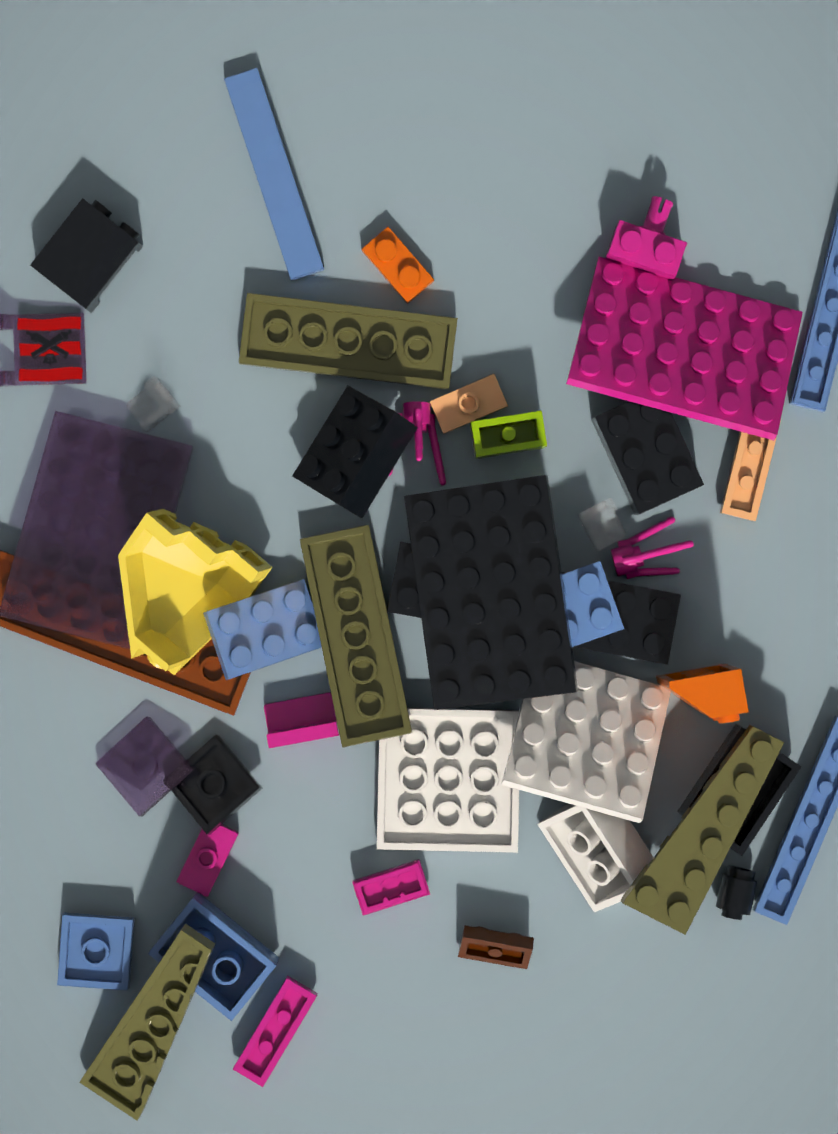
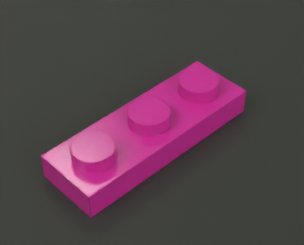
(275, 1031)

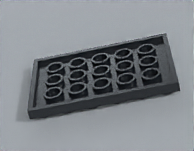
(491, 593)

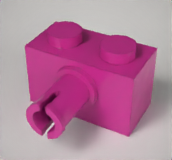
(648, 245)

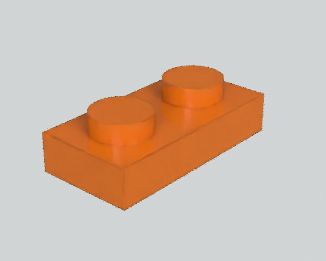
(397, 265)

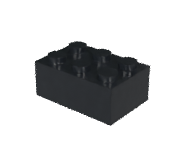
(355, 451)
(647, 454)
(772, 790)

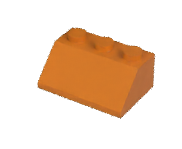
(712, 690)

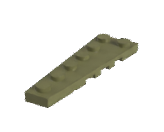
(692, 855)
(142, 1039)

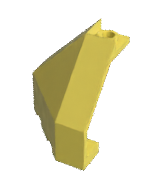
(175, 577)

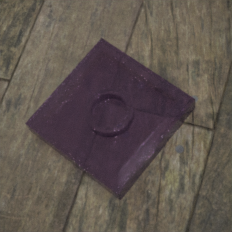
(144, 766)

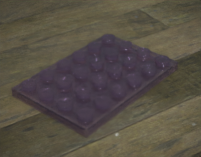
(81, 513)

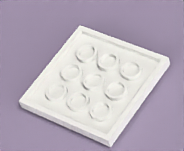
(591, 744)
(445, 783)

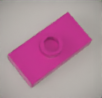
(207, 859)
(391, 887)

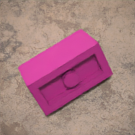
(300, 720)

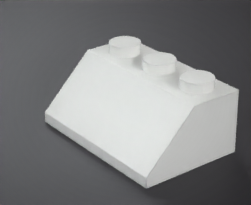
(597, 851)

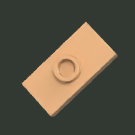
(468, 403)

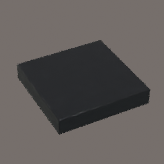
(216, 785)

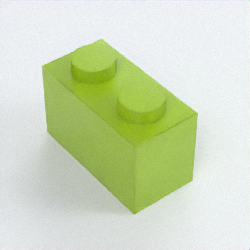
(508, 434)

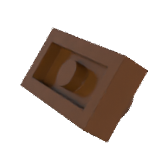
(495, 947)

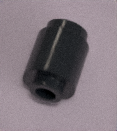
(736, 892)

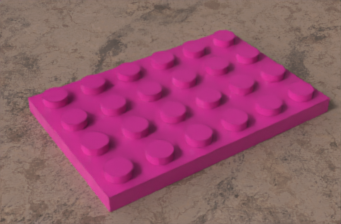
(685, 348)

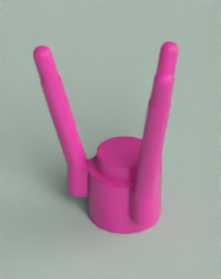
(419, 415)
(629, 558)

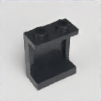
(87, 253)

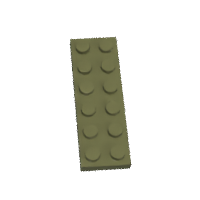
(347, 341)
(355, 636)

